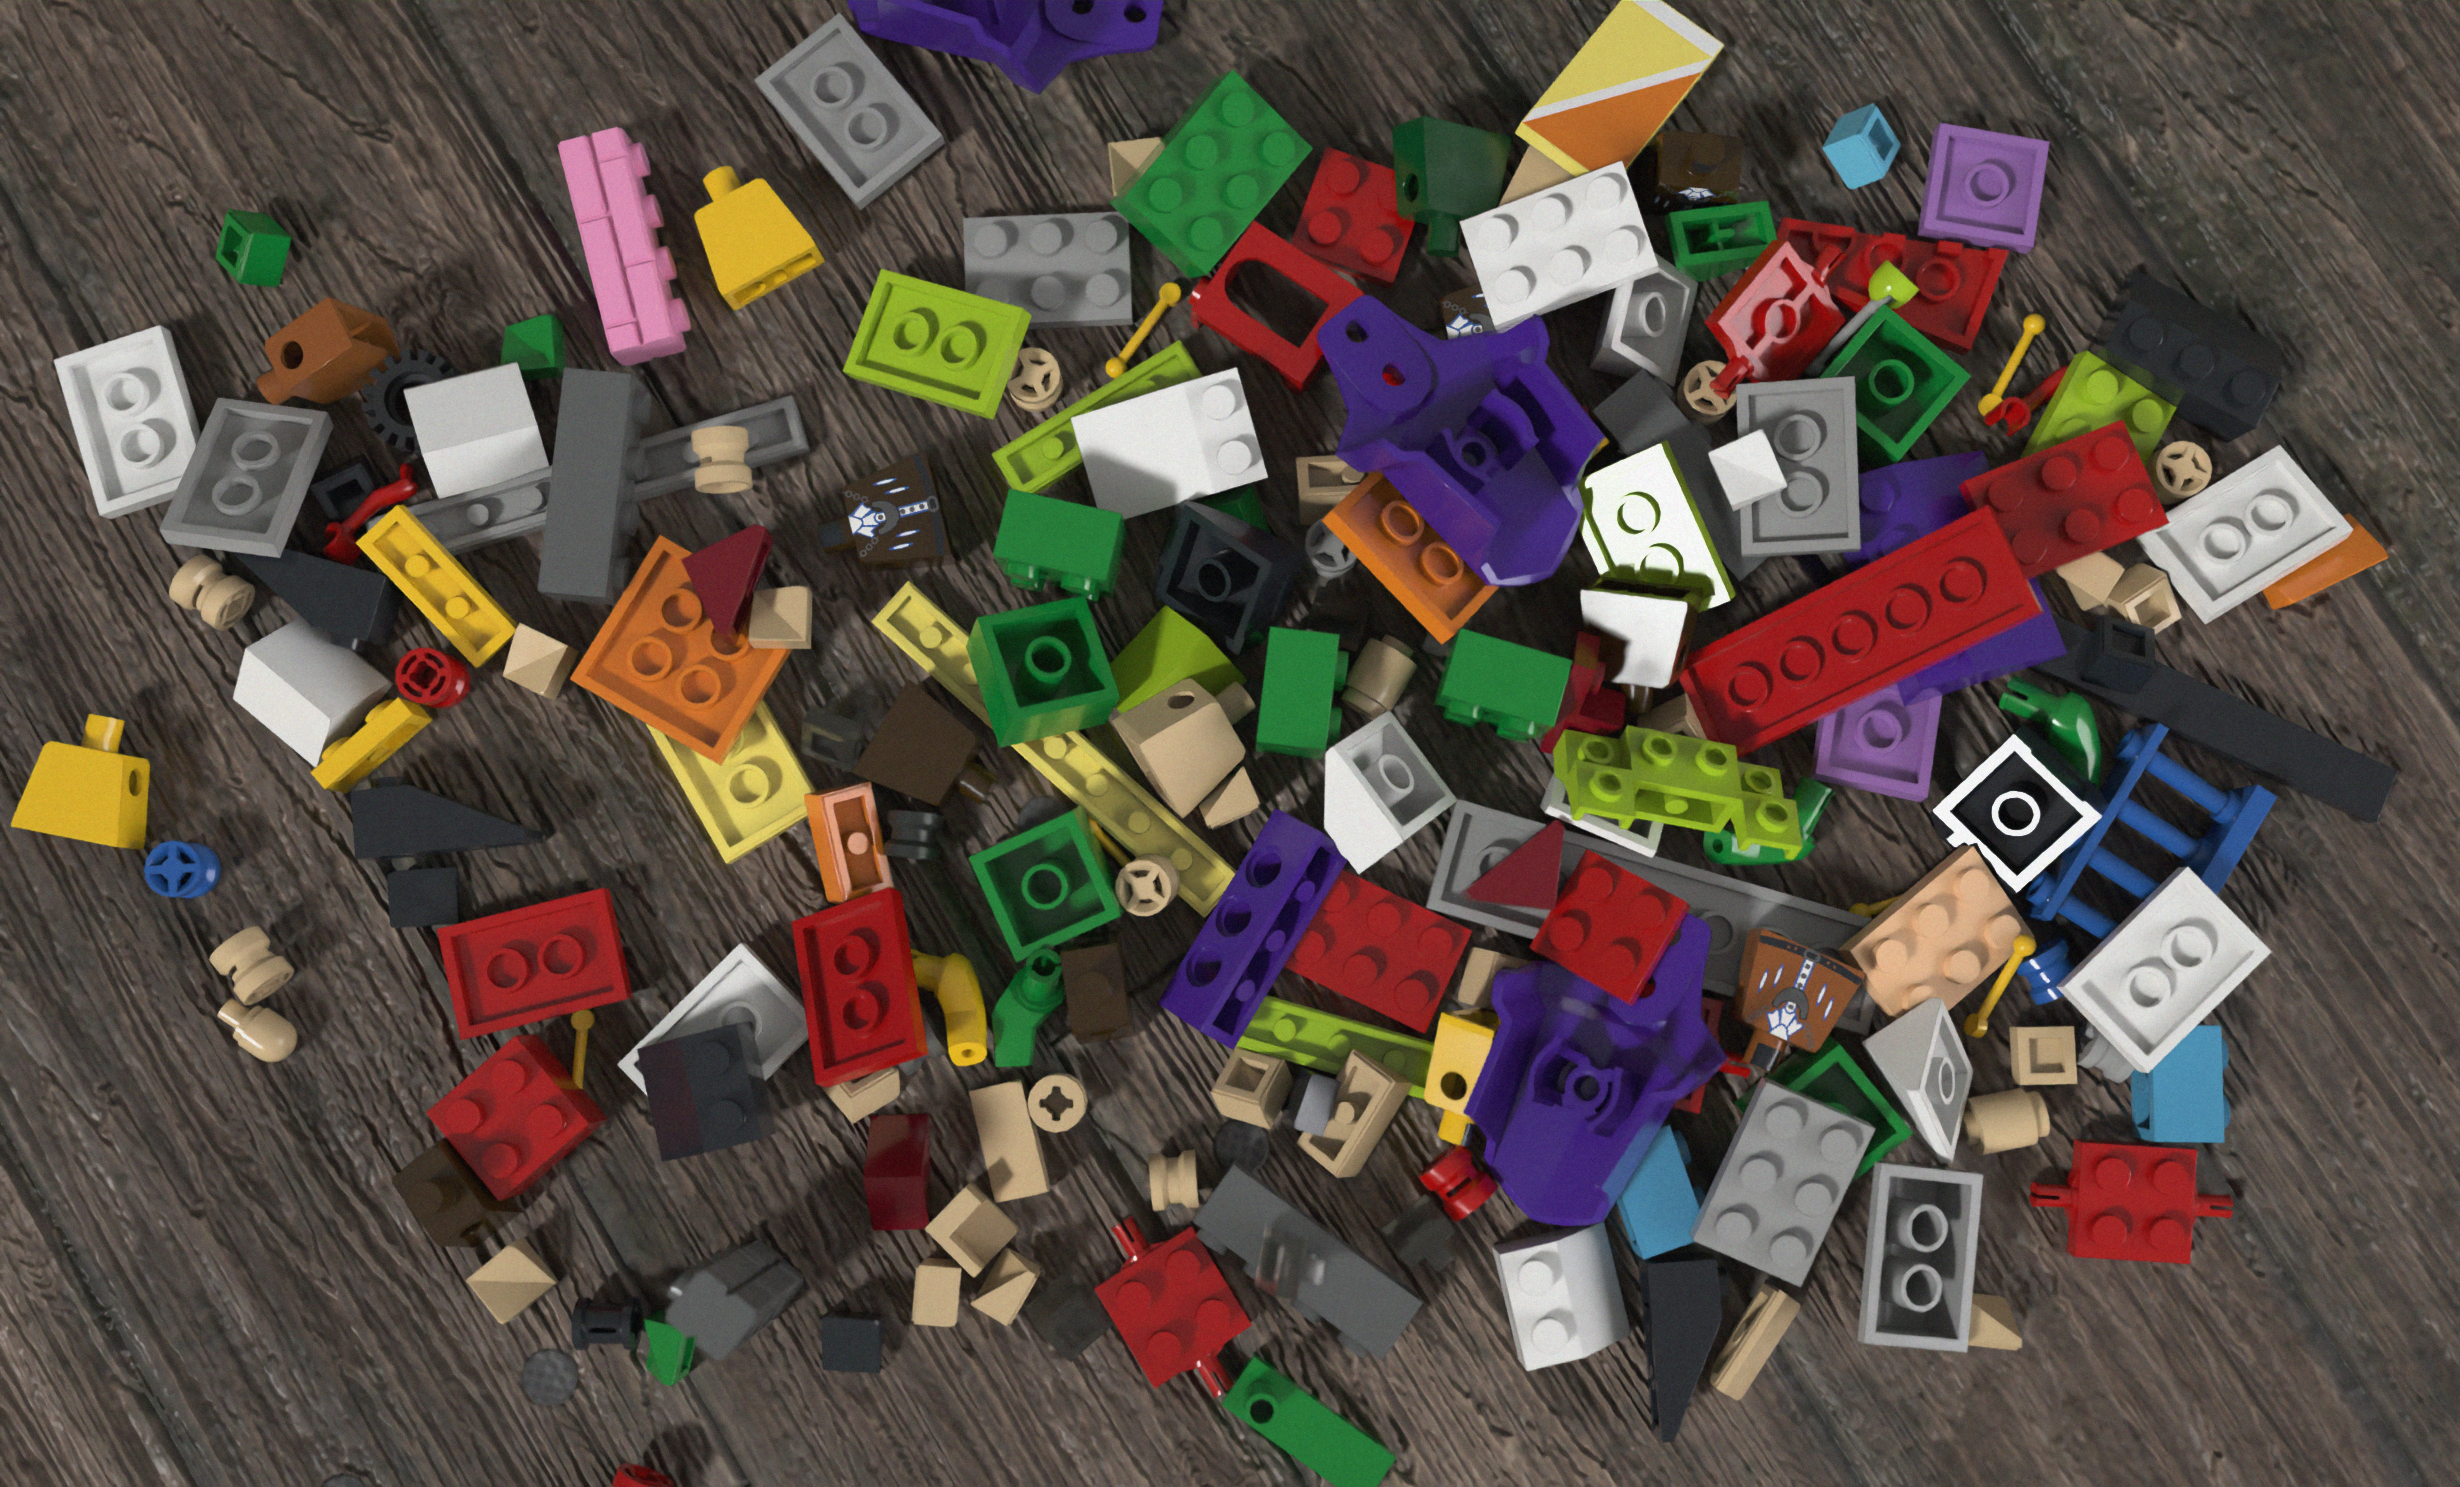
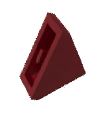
(728, 576)
(1526, 875)
(898, 1171)

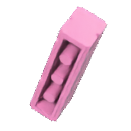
(623, 247)

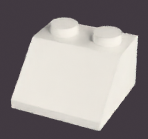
(1379, 791)
(1561, 1294)

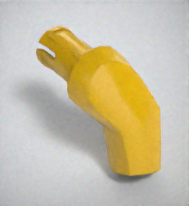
(961, 1002)

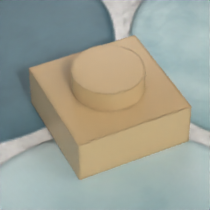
(2043, 1055)

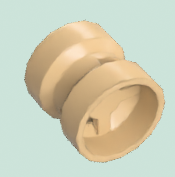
(721, 459)
(206, 587)
(251, 965)

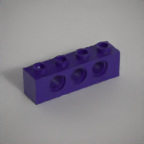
(1253, 928)

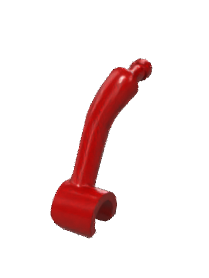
(2018, 411)
(342, 538)

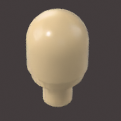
(260, 1031)

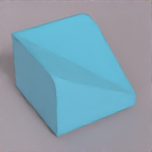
(1861, 146)

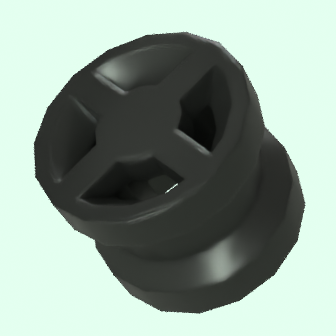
(914, 835)

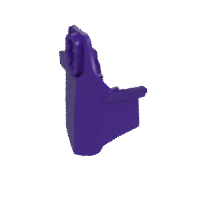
(1022, 37)
(1468, 436)
(1588, 1079)

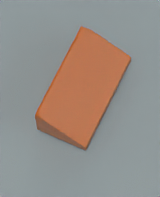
(2334, 565)
(848, 841)

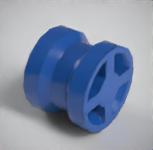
(167, 867)
(2046, 970)

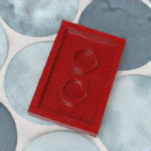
(2070, 499)
(1380, 950)
(534, 963)
(859, 988)

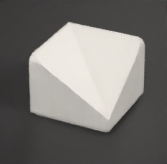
(1747, 469)

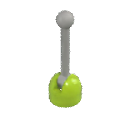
(1885, 286)

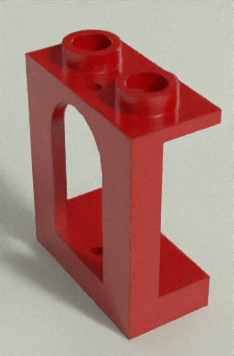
(1217, 312)

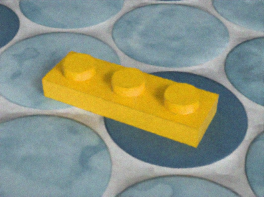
(438, 585)

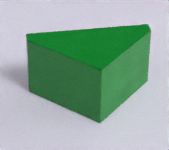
(1719, 238)

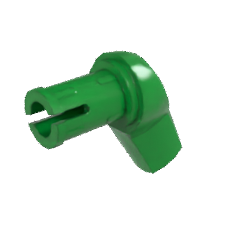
(2066, 721)
(1810, 800)
(1025, 1006)

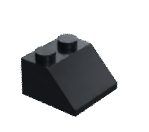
(706, 1091)

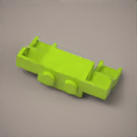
(1676, 784)

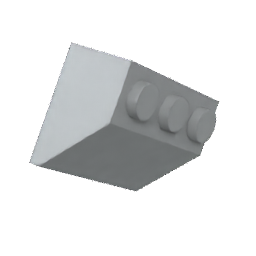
(1920, 1256)

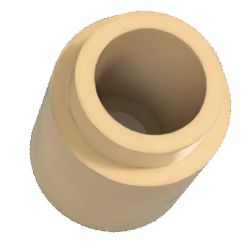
(1378, 677)
(2004, 1121)

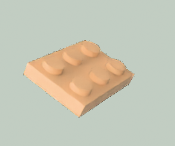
(1937, 937)

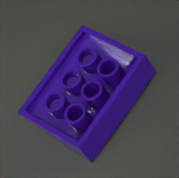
(1911, 502)

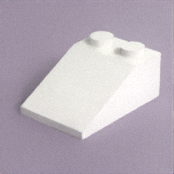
(1170, 445)

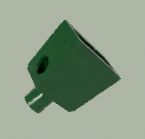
(1446, 176)

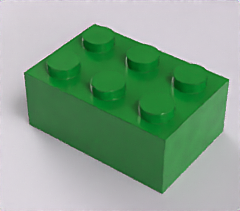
(1211, 175)

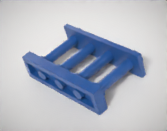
(2212, 858)

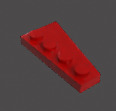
(1951, 279)

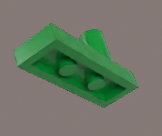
(1306, 1427)

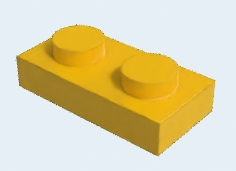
(355, 757)

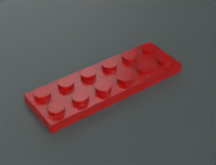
(1860, 634)

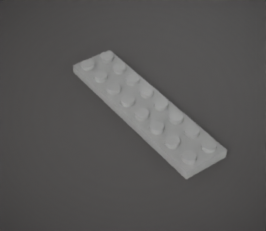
(1484, 836)

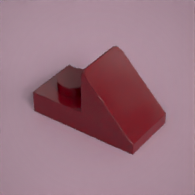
(1585, 703)

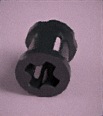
(607, 1323)

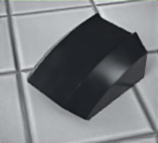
(1225, 575)
(2020, 808)

